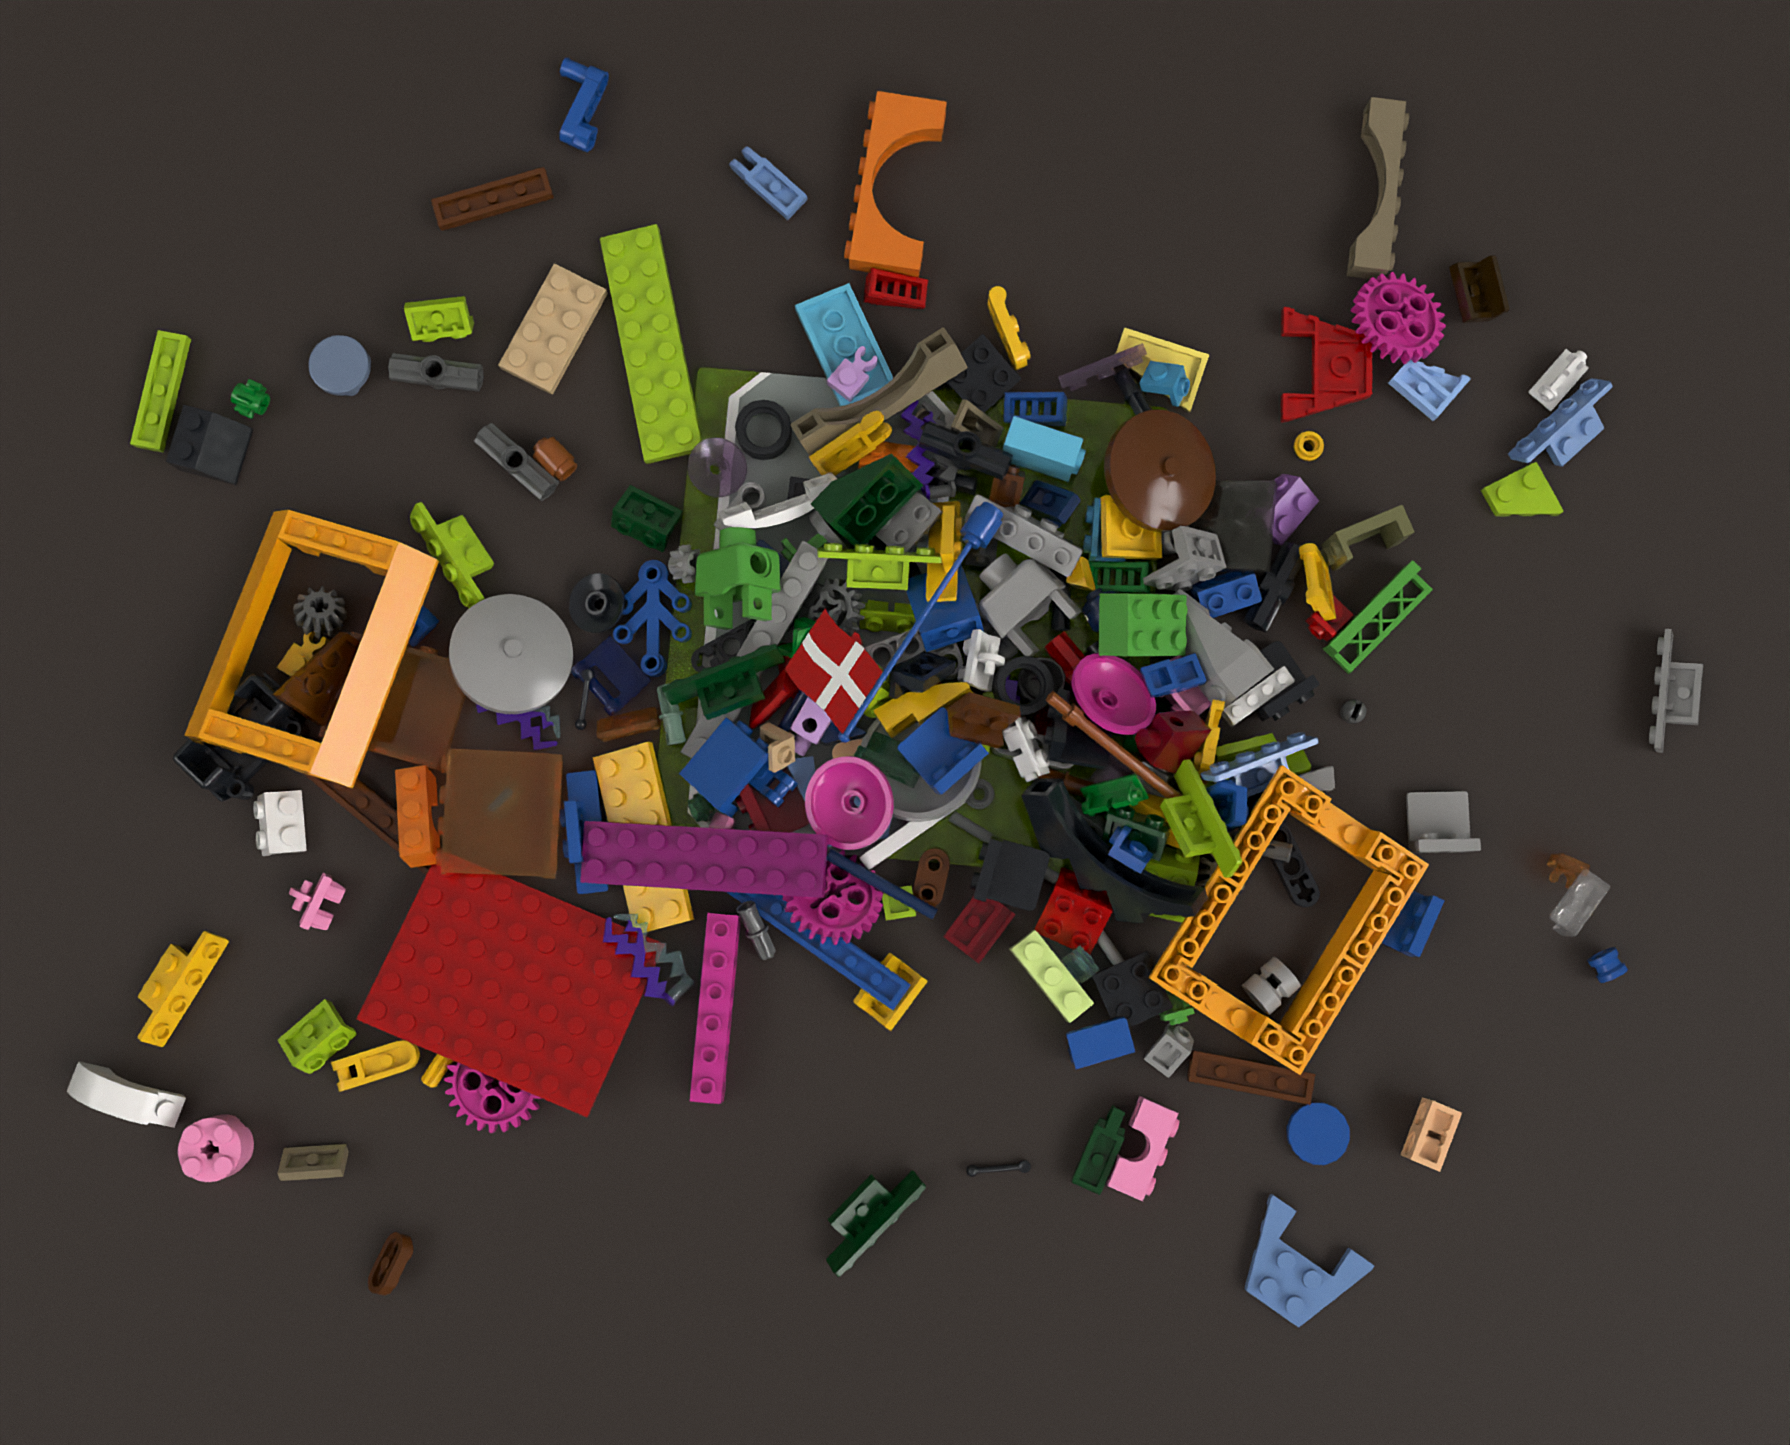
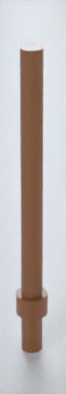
(1075, 716)

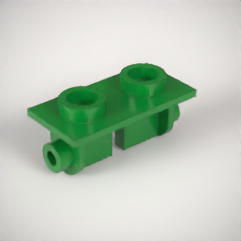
(1114, 792)

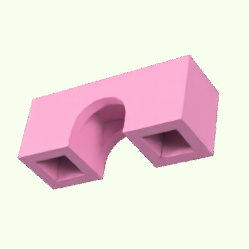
(1136, 1174)

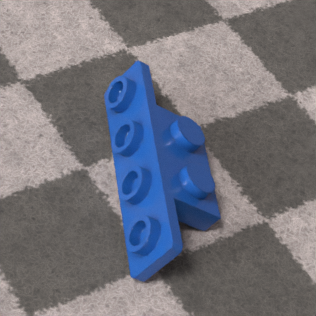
(581, 806)

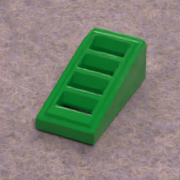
(1131, 567)

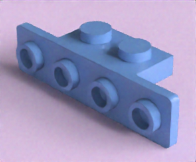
(1566, 428)
(1258, 768)

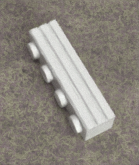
(1257, 696)

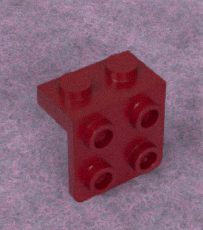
(766, 817)

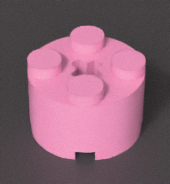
(198, 1153)

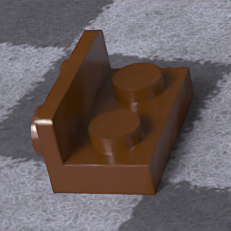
(981, 719)

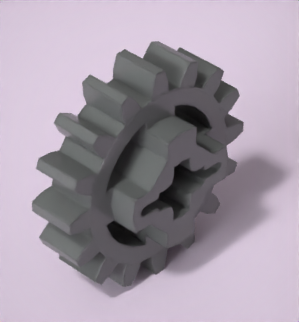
(842, 612)

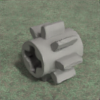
(683, 563)

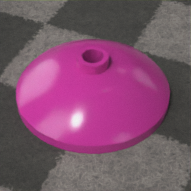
(1113, 694)
(832, 806)

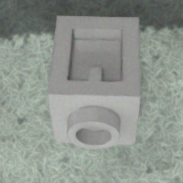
(1170, 1049)

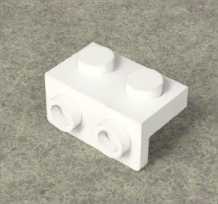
(280, 822)

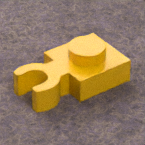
(299, 656)

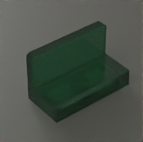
(884, 754)

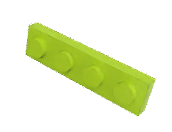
(160, 391)

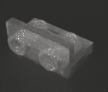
(1578, 903)

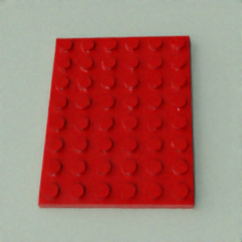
(509, 985)

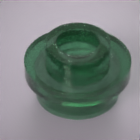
(700, 808)

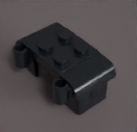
(227, 771)

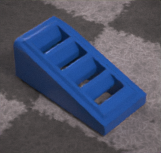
(1037, 397)

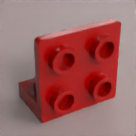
(1074, 914)

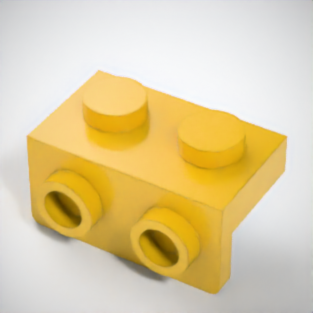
(880, 1011)

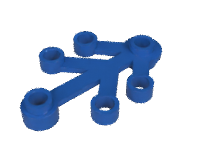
(653, 612)

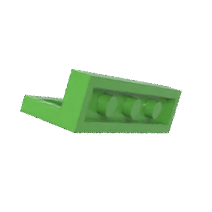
(1374, 607)

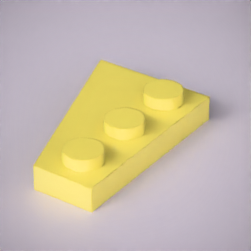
(1167, 352)

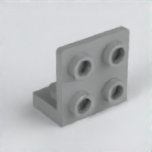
(1198, 561)
(1439, 823)

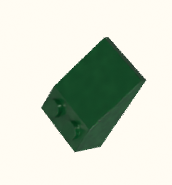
(866, 498)

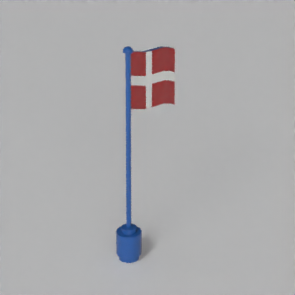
(840, 671)

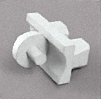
(981, 660)

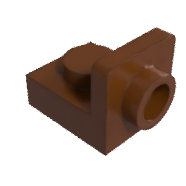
(1009, 490)

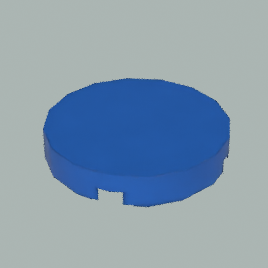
(1318, 1133)

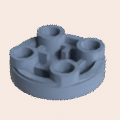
(339, 365)

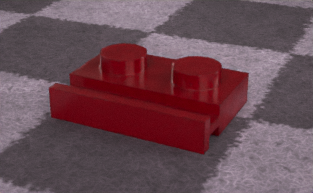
(979, 927)

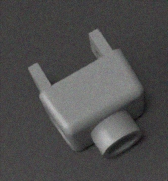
(1021, 596)

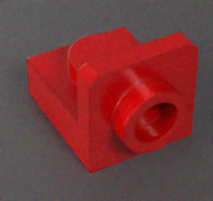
(1328, 629)

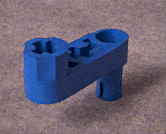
(576, 126)

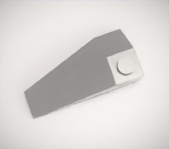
(1226, 660)

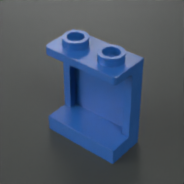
(948, 620)
(726, 764)

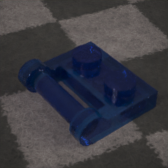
(618, 669)

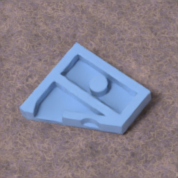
(1427, 387)

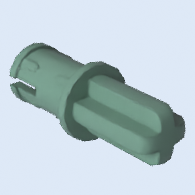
(671, 719)

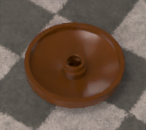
(1160, 470)

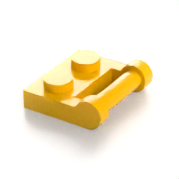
(1318, 581)

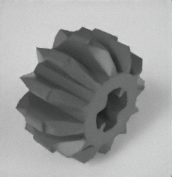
(328, 603)

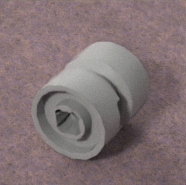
(1262, 992)

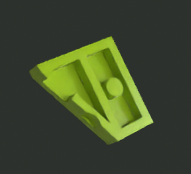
(1522, 494)

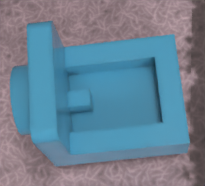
(1167, 380)

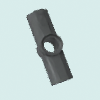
(418, 370)
(503, 450)

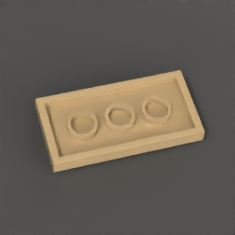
(553, 329)

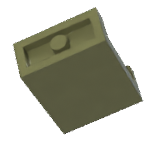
(1391, 524)

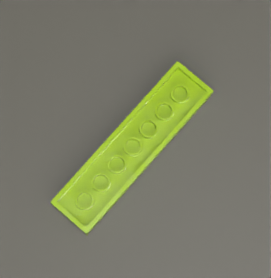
(651, 343)

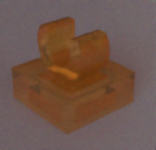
(1565, 865)

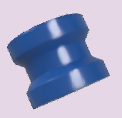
(1607, 965)

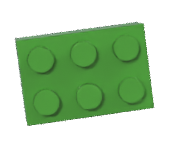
(1142, 625)

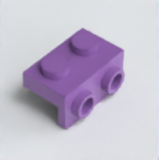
(1292, 505)

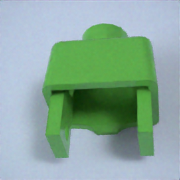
(737, 574)

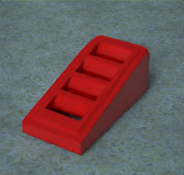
(883, 298)

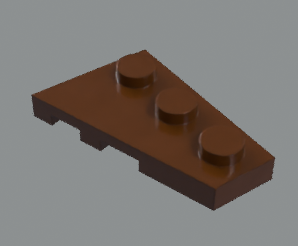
(319, 682)

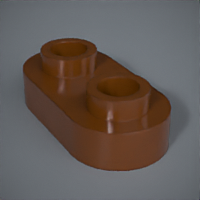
(932, 878)
(390, 1263)

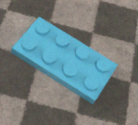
(836, 332)

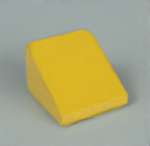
(1082, 576)

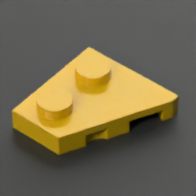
(1207, 751)

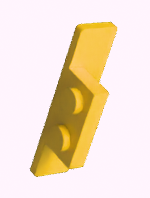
(946, 540)
(176, 985)

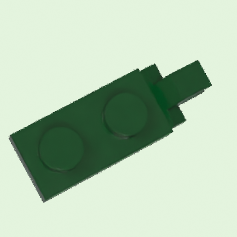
(1100, 1152)

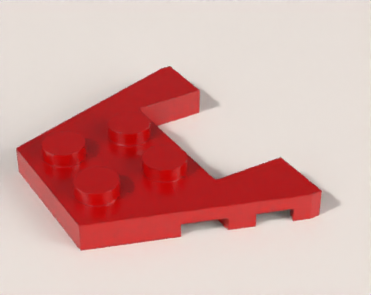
(1338, 366)

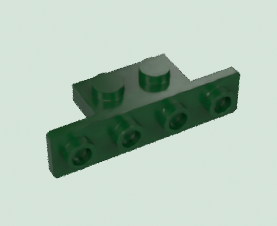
(726, 685)
(868, 1215)

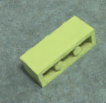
(1051, 976)

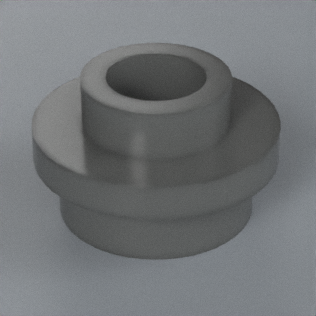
(988, 798)

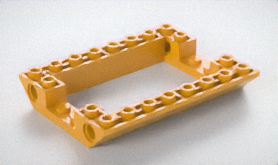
(372, 670)
(1347, 953)

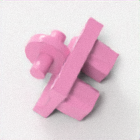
(313, 915)

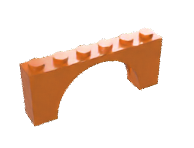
(895, 124)

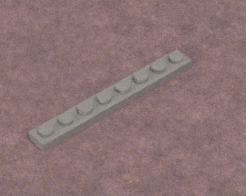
(795, 587)

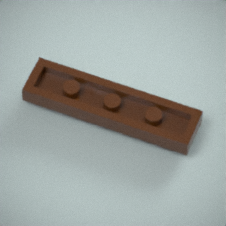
(492, 198)
(1250, 1077)

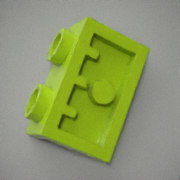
(438, 319)
(316, 1038)

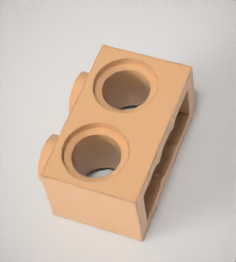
(1431, 1134)

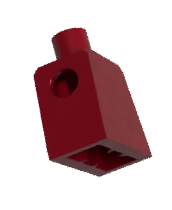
(1172, 739)

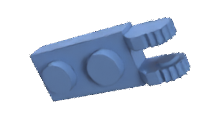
(770, 183)

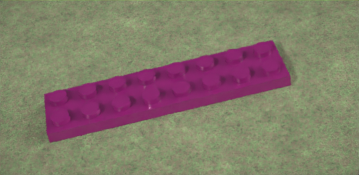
(704, 859)

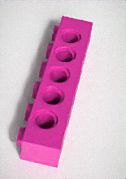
(715, 1008)

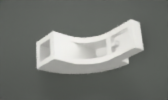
(115, 1096)

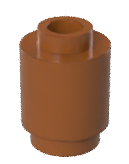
(554, 458)

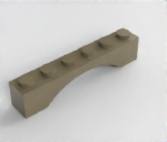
(1383, 135)
(931, 365)

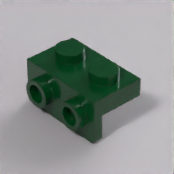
(1147, 829)

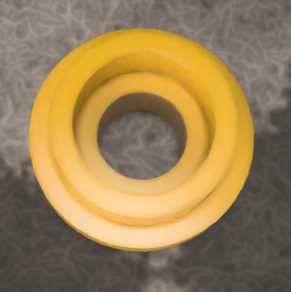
(1312, 438)

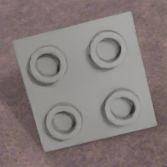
(910, 523)

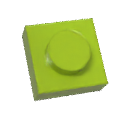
(895, 909)

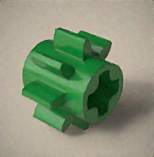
(250, 398)

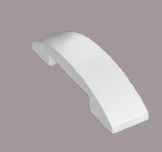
(782, 512)

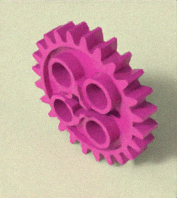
(1398, 318)
(848, 916)
(475, 1101)

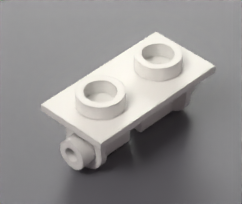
(1559, 378)
(1033, 757)

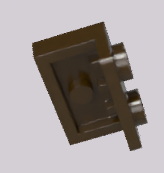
(1479, 290)

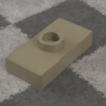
(313, 1162)

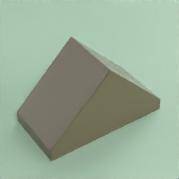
(974, 420)

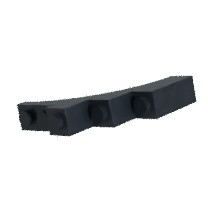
(1066, 835)

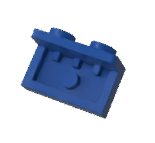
(1230, 803)

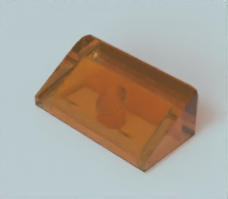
(628, 724)

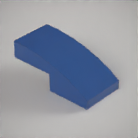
(1173, 676)

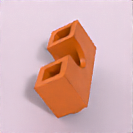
(416, 832)

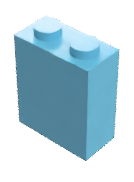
(1044, 449)

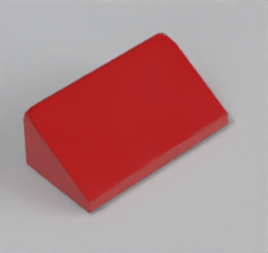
(775, 696)

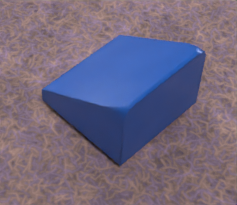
(424, 625)

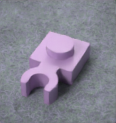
(850, 377)

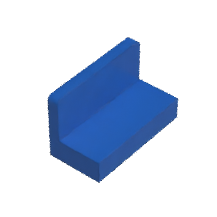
(1100, 1042)

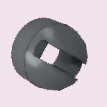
(1348, 708)

